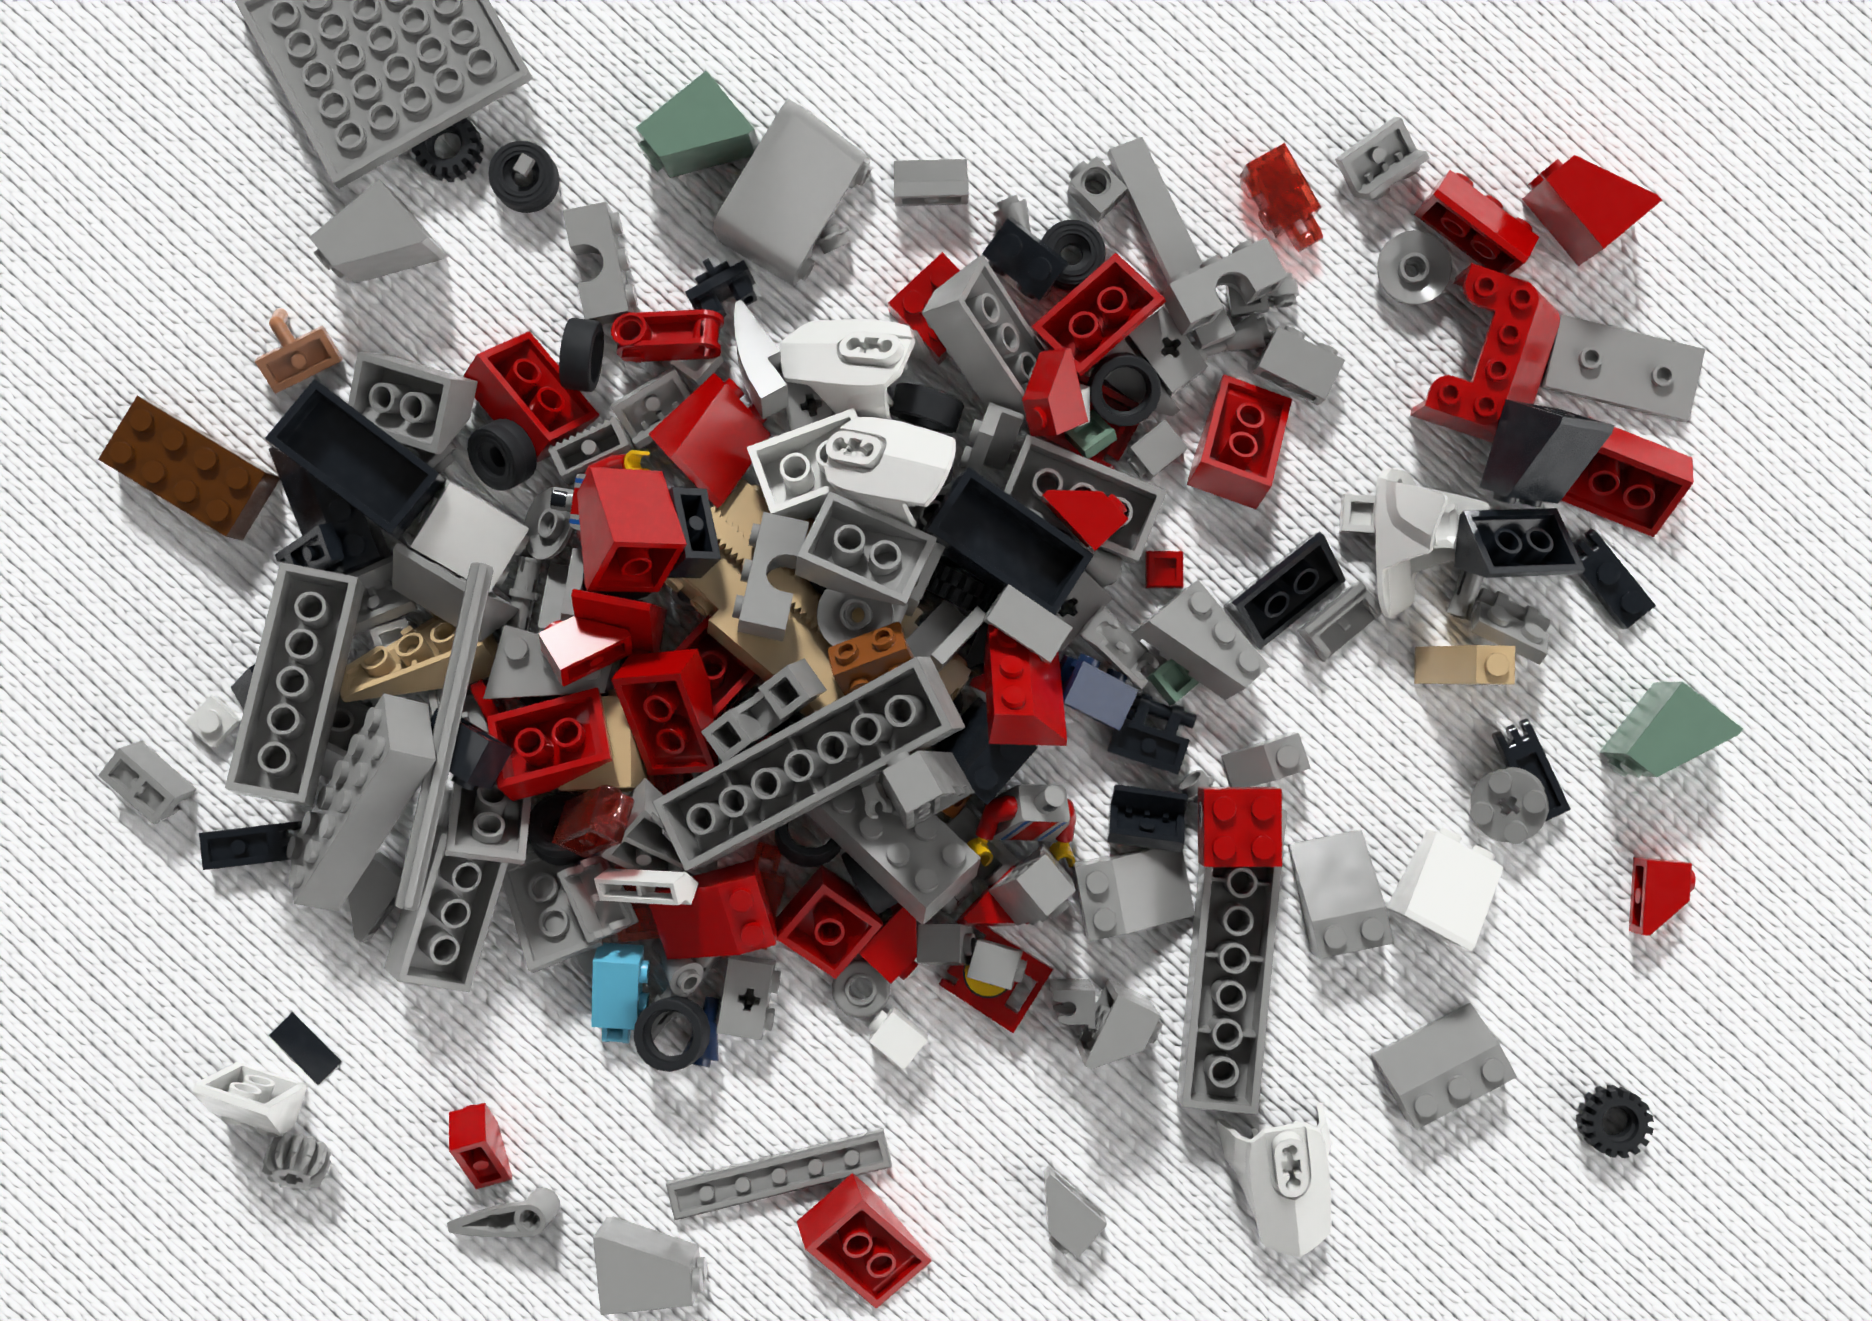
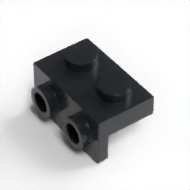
(1024, 259)
(1147, 818)

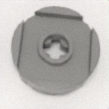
(1531, 801)

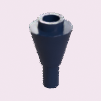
(711, 1053)

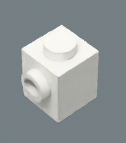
(897, 1036)

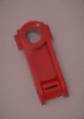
(668, 335)

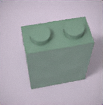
(696, 130)
(1666, 731)

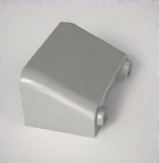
(789, 193)

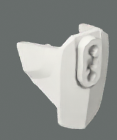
(851, 361)
(888, 465)
(1413, 533)
(1288, 1205)

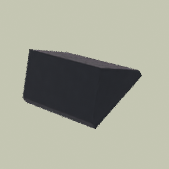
(1515, 544)
(1286, 590)

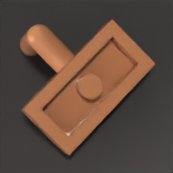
(296, 357)

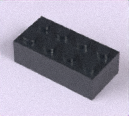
(355, 459)
(1006, 542)

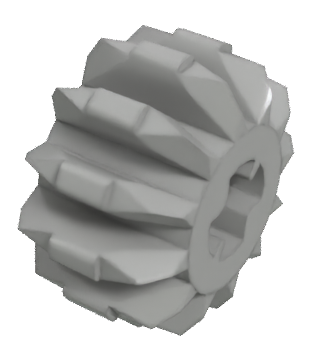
(296, 1161)

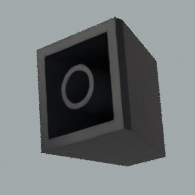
(1540, 452)
(984, 764)

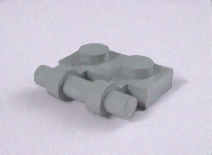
(1511, 625)

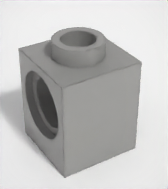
(1096, 204)
(1155, 450)
(945, 944)
(996, 964)

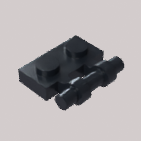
(1151, 745)

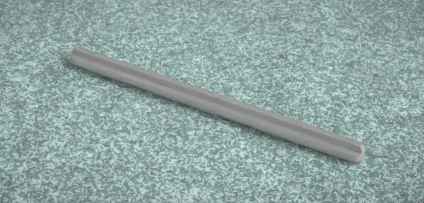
(444, 737)

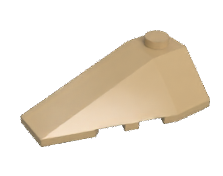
(412, 663)

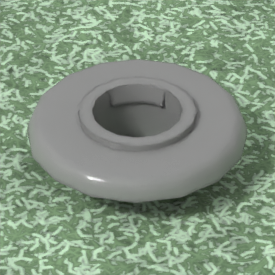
(860, 1007)

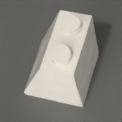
(464, 530)
(1447, 887)

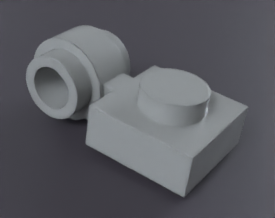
(1283, 297)

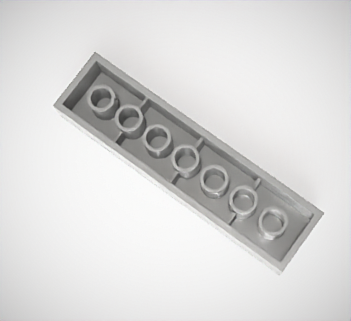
(808, 763)
(1229, 987)

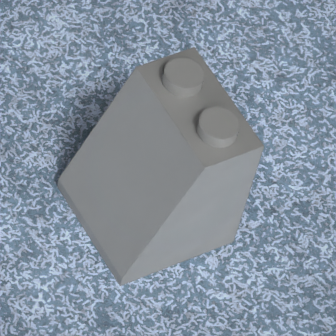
(374, 238)
(645, 1268)

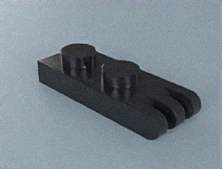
(315, 549)
(1611, 581)
(1528, 754)
(246, 845)

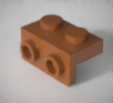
(868, 656)

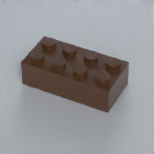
(189, 468)

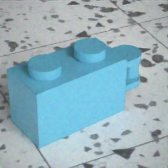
(618, 989)

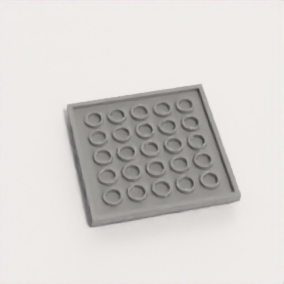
(383, 71)

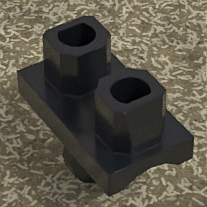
(720, 284)

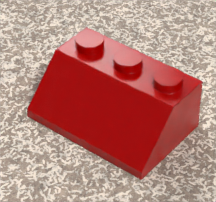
(1477, 224)
(1098, 313)
(524, 385)
(1633, 482)
(1022, 694)

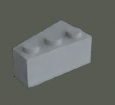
(1203, 641)
(525, 673)
(646, 839)
(1035, 888)

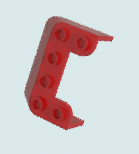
(1509, 360)

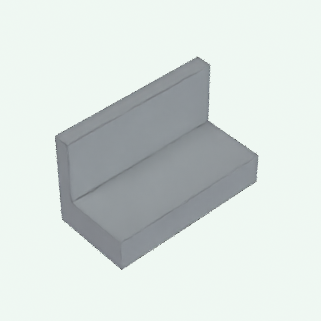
(931, 182)
(944, 633)

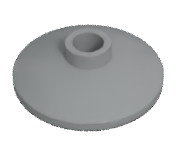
(1426, 255)
(547, 528)
(836, 620)

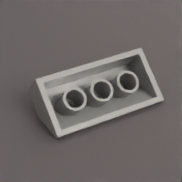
(985, 334)

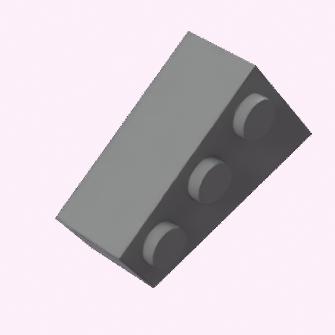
(924, 784)

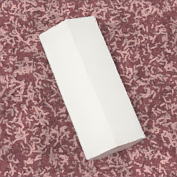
(611, 880)

